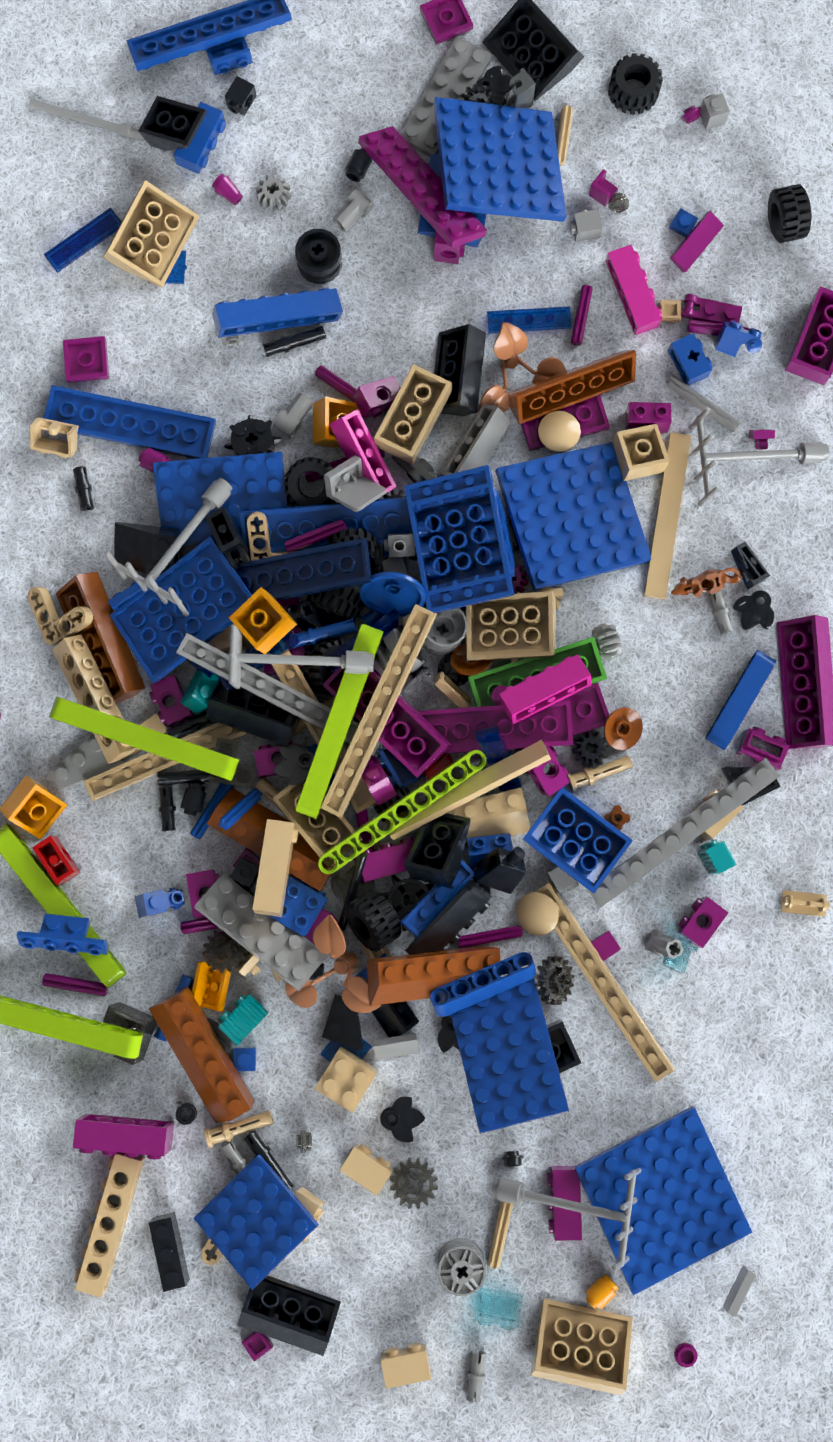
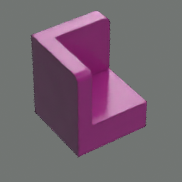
(602, 189)

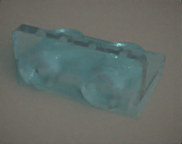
(498, 1308)

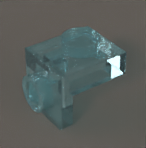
(680, 962)

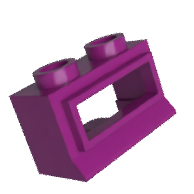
(757, 754)

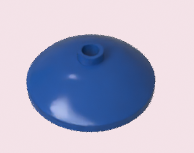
(392, 591)

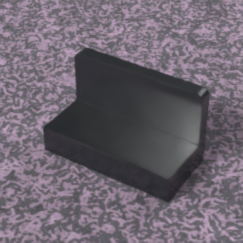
(395, 1018)

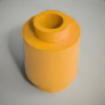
(601, 1292)

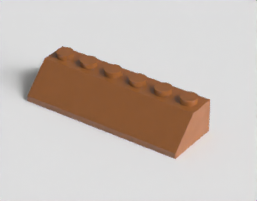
(573, 386)
(102, 635)
(250, 833)
(417, 975)
(202, 1056)

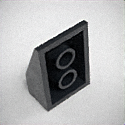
(171, 124)
(143, 545)
(438, 850)

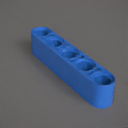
(740, 700)
(477, 993)

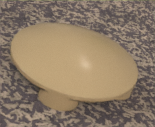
(559, 431)
(537, 913)

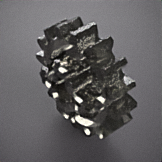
(223, 952)
(554, 980)
(405, 1189)

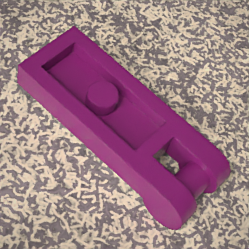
(710, 310)

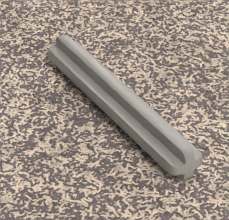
(702, 403)

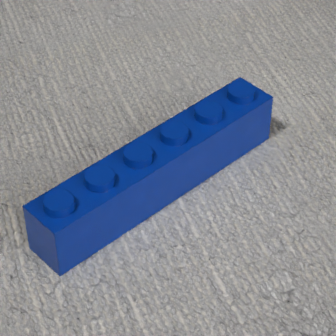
(276, 312)

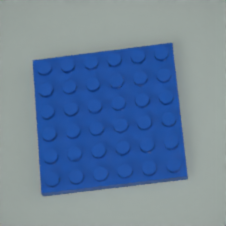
(499, 160)
(572, 516)
(681, 1195)

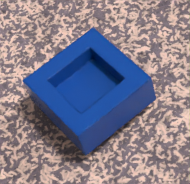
(683, 223)
(244, 1059)

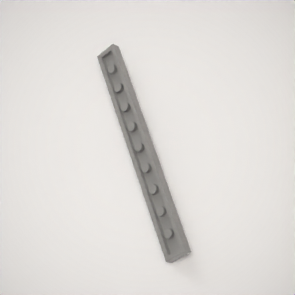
(261, 685)
(685, 830)

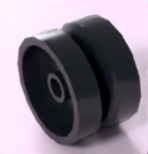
(318, 256)

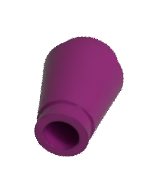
(227, 189)

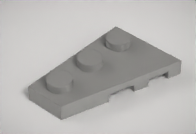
(81, 764)

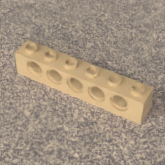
(90, 689)
(96, 1282)

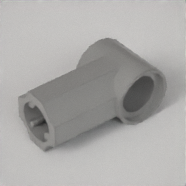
(356, 206)
(291, 419)
(664, 945)

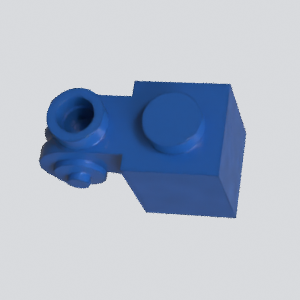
(733, 336)
(158, 901)

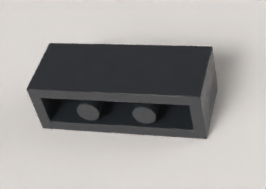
(169, 1251)

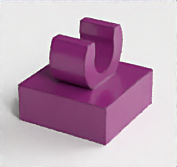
(761, 437)

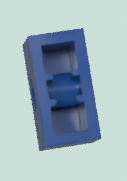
(688, 369)

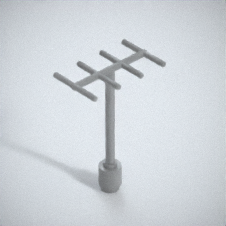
(805, 453)
(212, 499)
(354, 661)
(514, 1192)

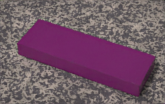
(696, 241)

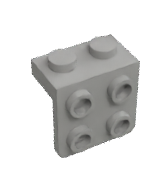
(349, 486)

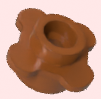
(623, 818)

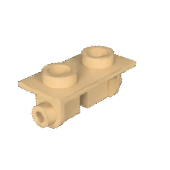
(804, 903)

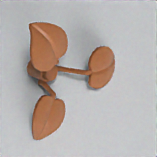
(507, 345)
(330, 939)

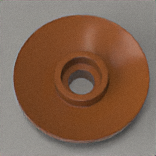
(464, 667)
(630, 729)

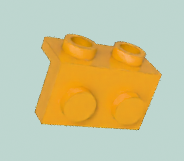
(210, 987)

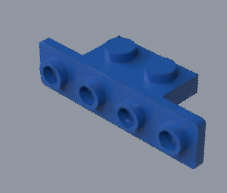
(65, 934)

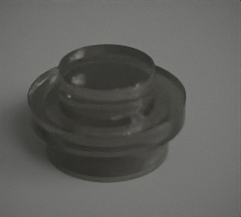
(618, 203)
(304, 1141)

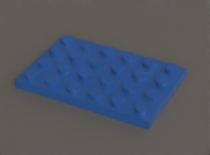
(180, 484)
(207, 590)
(509, 1059)

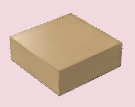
(670, 310)

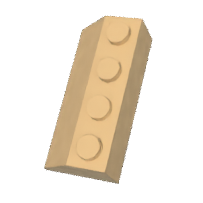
(495, 814)
(319, 832)

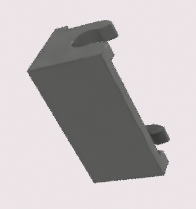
(524, 90)

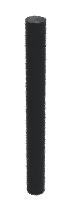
(355, 880)

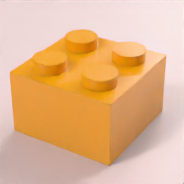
(262, 620)

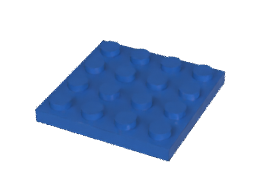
(256, 1221)

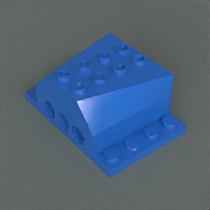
(461, 539)

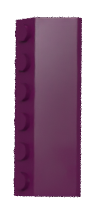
(806, 681)
(406, 730)

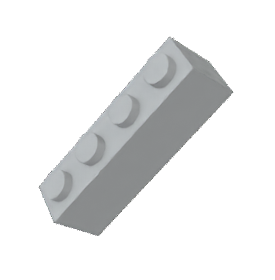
(478, 440)

